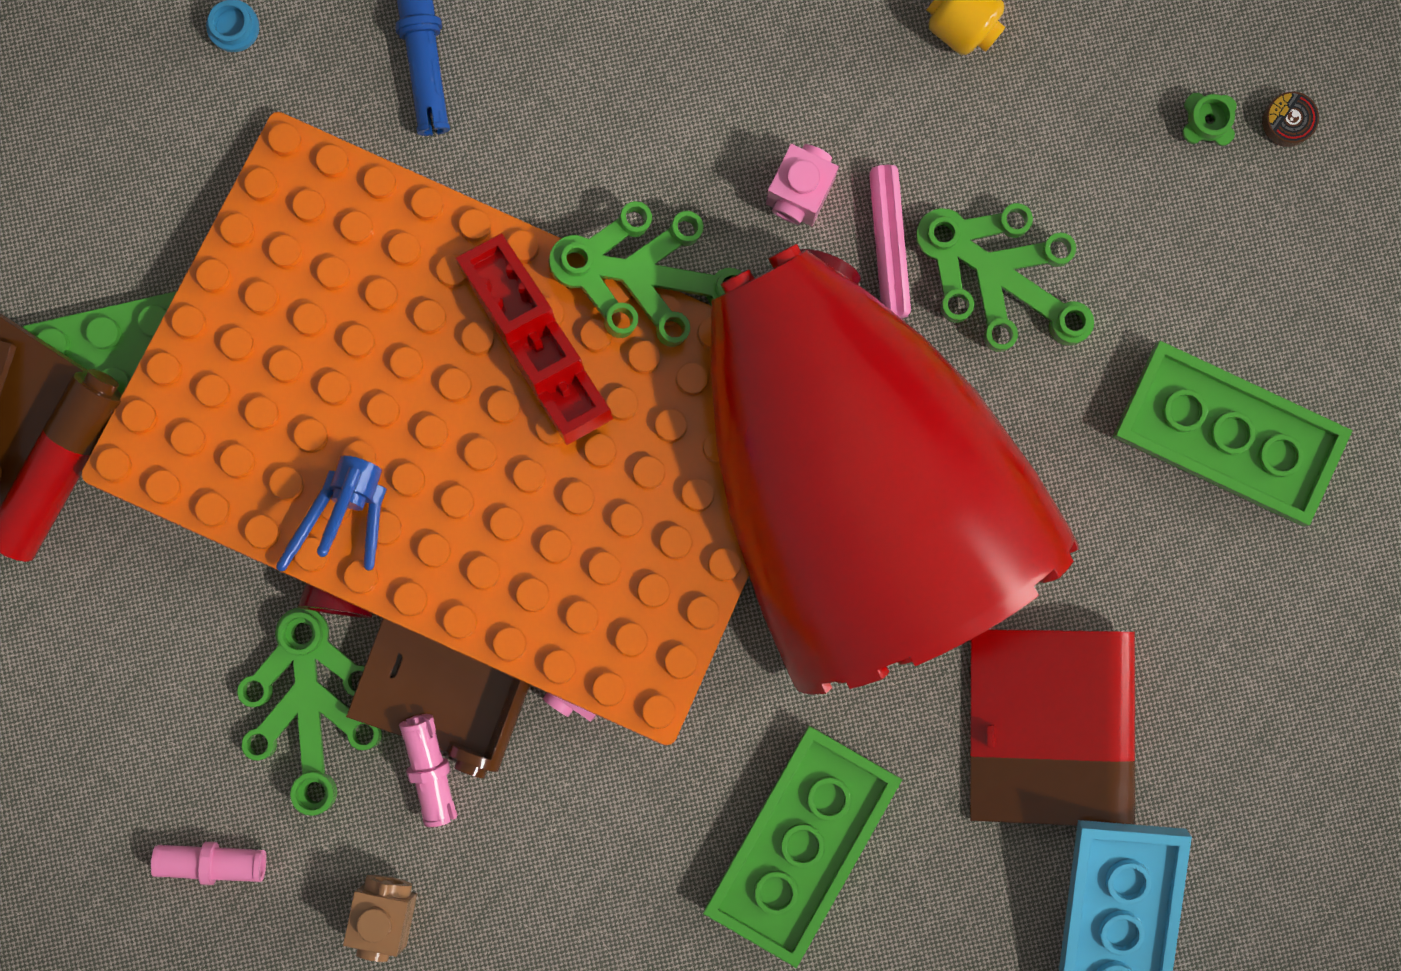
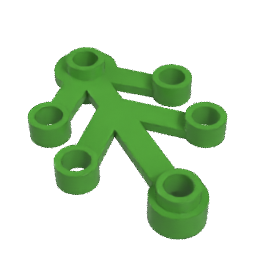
(636, 272)
(997, 272)
(307, 700)

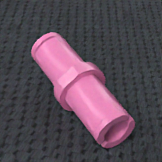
(428, 770)
(208, 863)

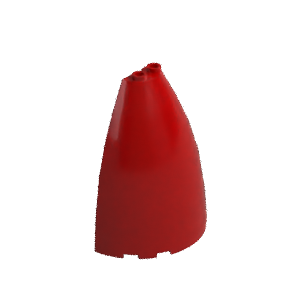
(866, 480)

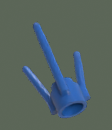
(350, 488)

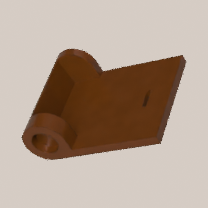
(469, 701)

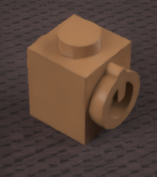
(380, 918)

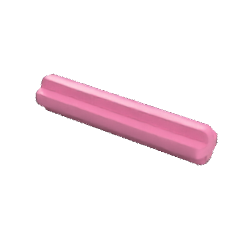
(890, 239)

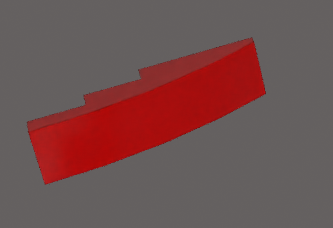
(534, 338)

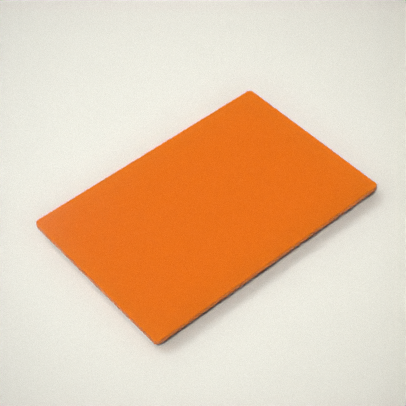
(345, 328)

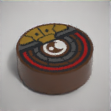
(1290, 119)

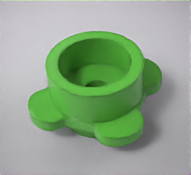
(1220, 108)

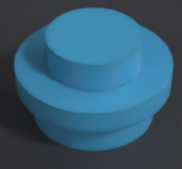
(232, 25)

